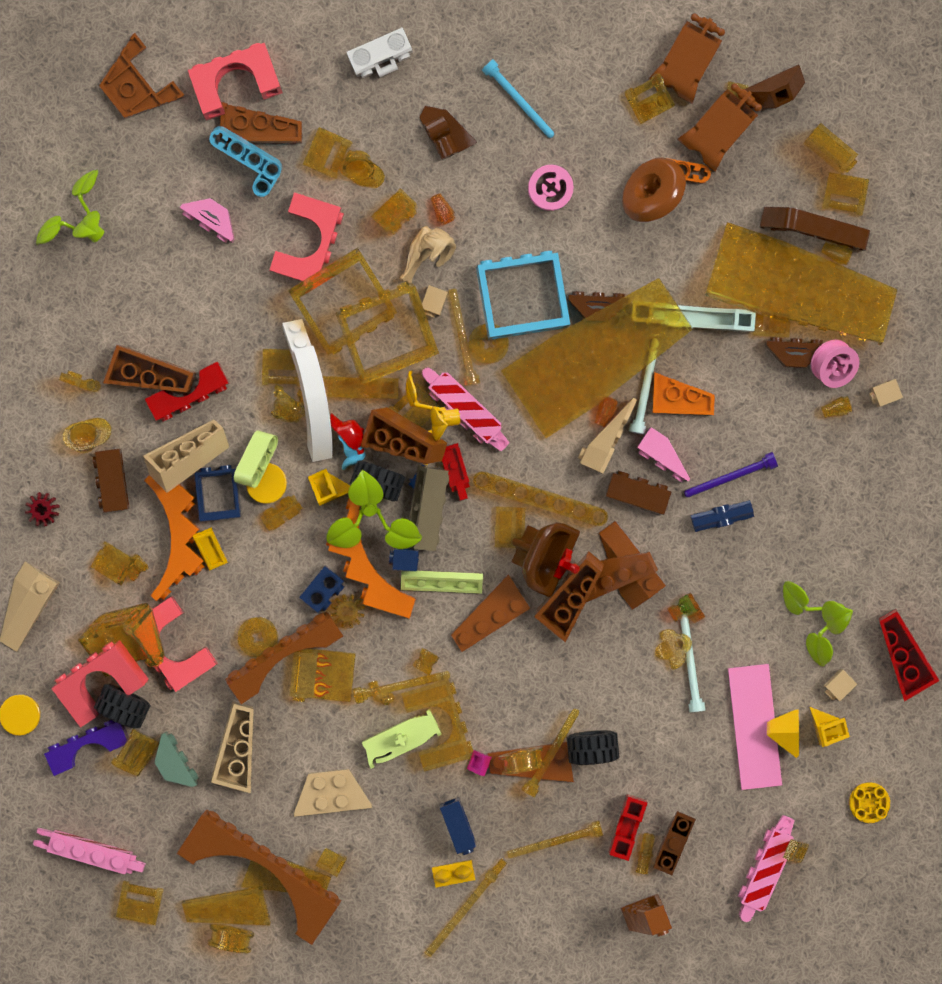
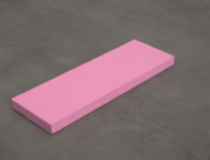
(751, 711)

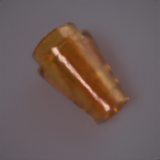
(442, 210)
(605, 411)

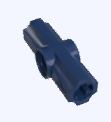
(722, 516)

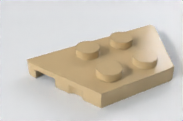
(331, 793)

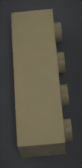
(428, 505)

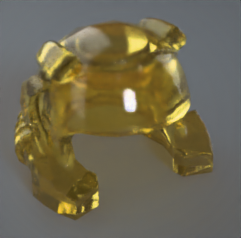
(287, 408)

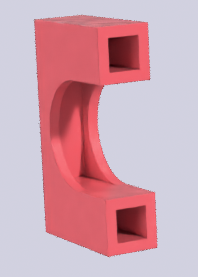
(207, 77)
(326, 218)
(112, 660)
(182, 672)

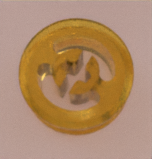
(522, 760)
(230, 938)

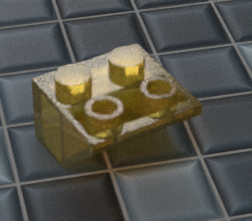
(394, 212)

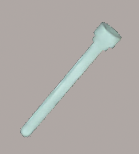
(638, 424)
(696, 703)

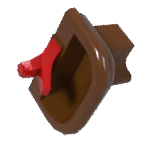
(546, 555)

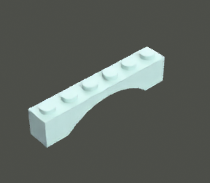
(720, 318)

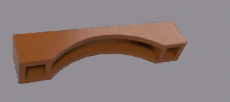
(318, 633)

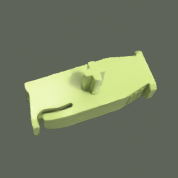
(401, 738)

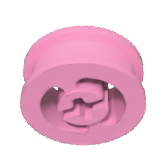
(561, 175)
(825, 367)

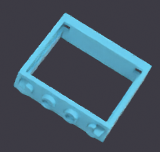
(527, 328)

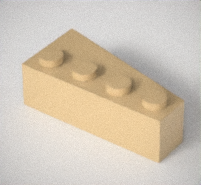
(186, 455)
(235, 751)

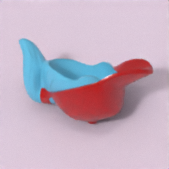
(351, 436)

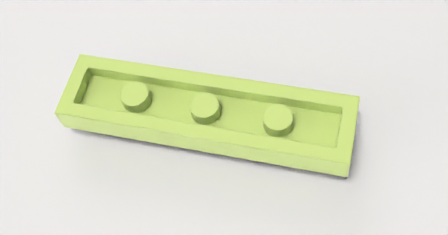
(441, 581)

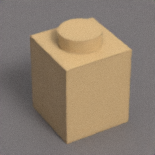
(434, 301)
(885, 393)
(839, 685)

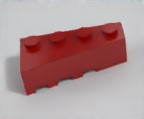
(909, 662)

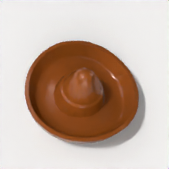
(653, 190)

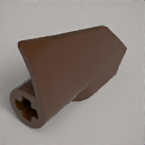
(445, 132)

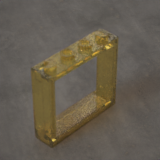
(326, 274)
(401, 361)

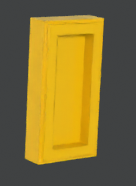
(210, 548)

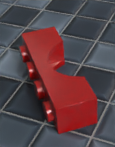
(210, 379)

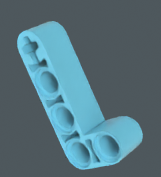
(243, 157)

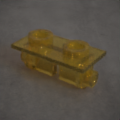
(288, 506)

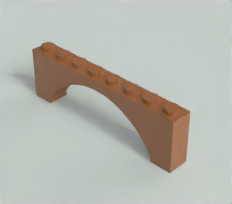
(311, 902)

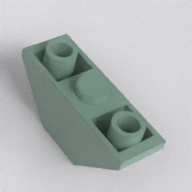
(173, 763)

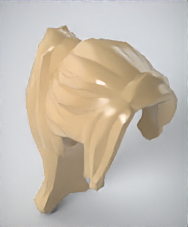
(426, 244)

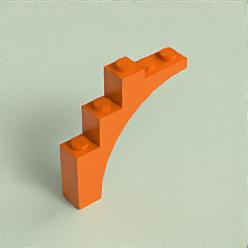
(182, 529)
(379, 592)

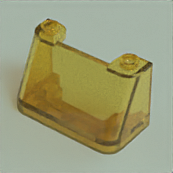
(133, 627)

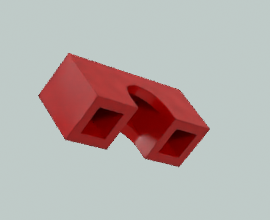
(627, 827)

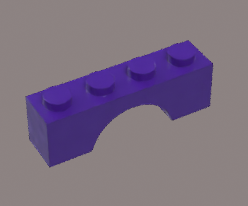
(63, 757)

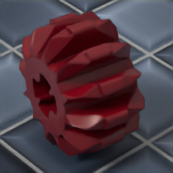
(45, 503)

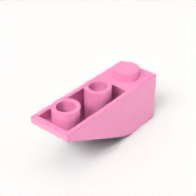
(660, 449)

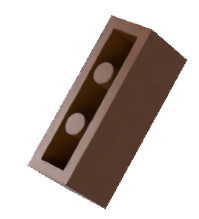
(111, 480)
(638, 492)

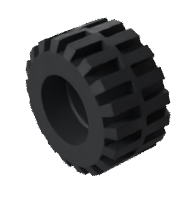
(389, 480)
(122, 708)
(593, 747)

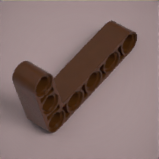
(814, 226)

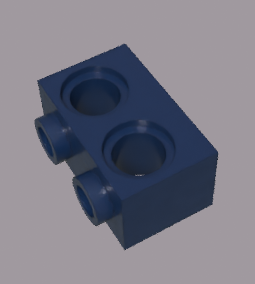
(404, 559)
(318, 585)

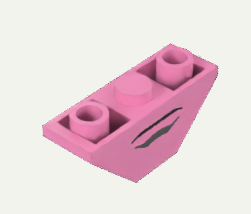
(211, 216)

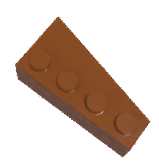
(141, 370)
(401, 437)
(569, 597)
(647, 916)

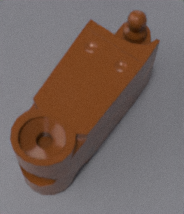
(690, 57)
(721, 126)

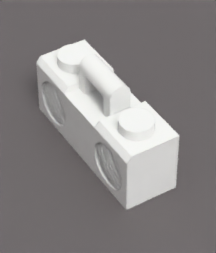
(385, 48)

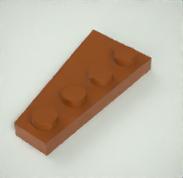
(259, 126)
(494, 612)

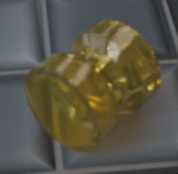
(137, 567)
(425, 661)

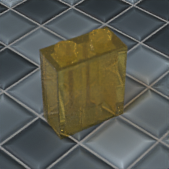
(831, 149)

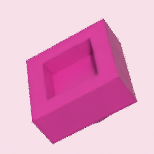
(479, 763)

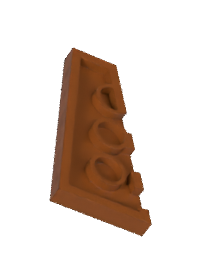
(622, 571)
(558, 770)

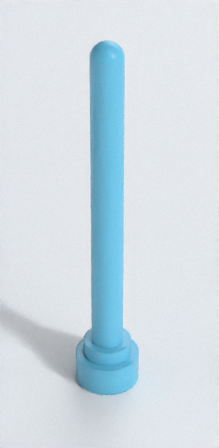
(493, 71)

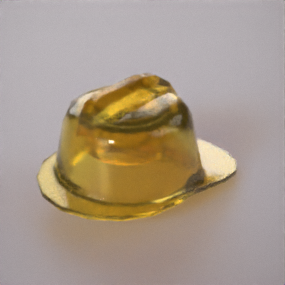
(361, 169)
(87, 434)

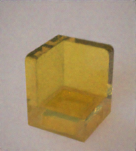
(331, 861)

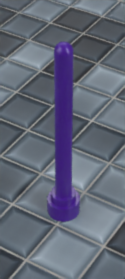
(767, 462)

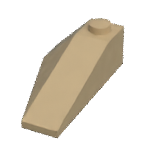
(601, 448)
(27, 600)

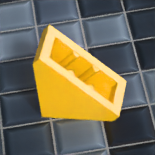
(327, 487)
(828, 727)
(785, 731)

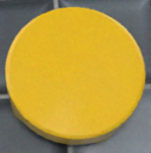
(271, 485)
(20, 714)
(869, 802)

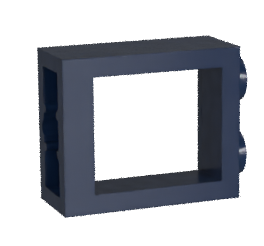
(207, 472)
(458, 826)

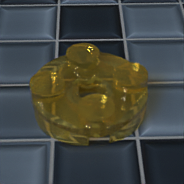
(488, 355)
(256, 625)

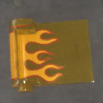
(319, 673)

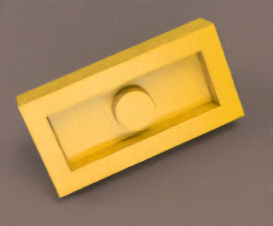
(453, 873)

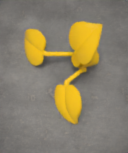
(441, 420)

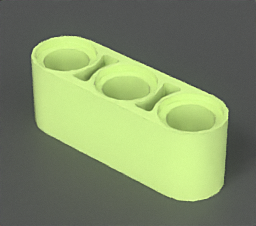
(256, 459)

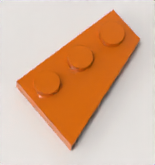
(679, 398)

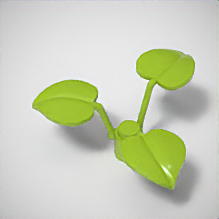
(89, 225)
(368, 493)
(833, 613)

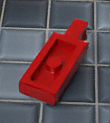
(457, 472)

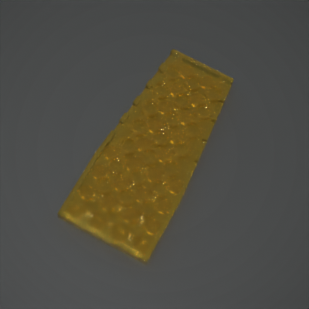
(798, 286)
(596, 356)

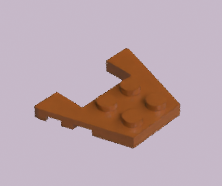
(129, 89)

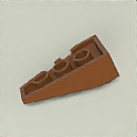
(618, 545)

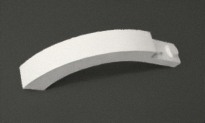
(313, 390)

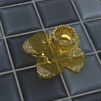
(670, 648)

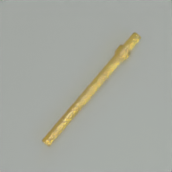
(490, 877)

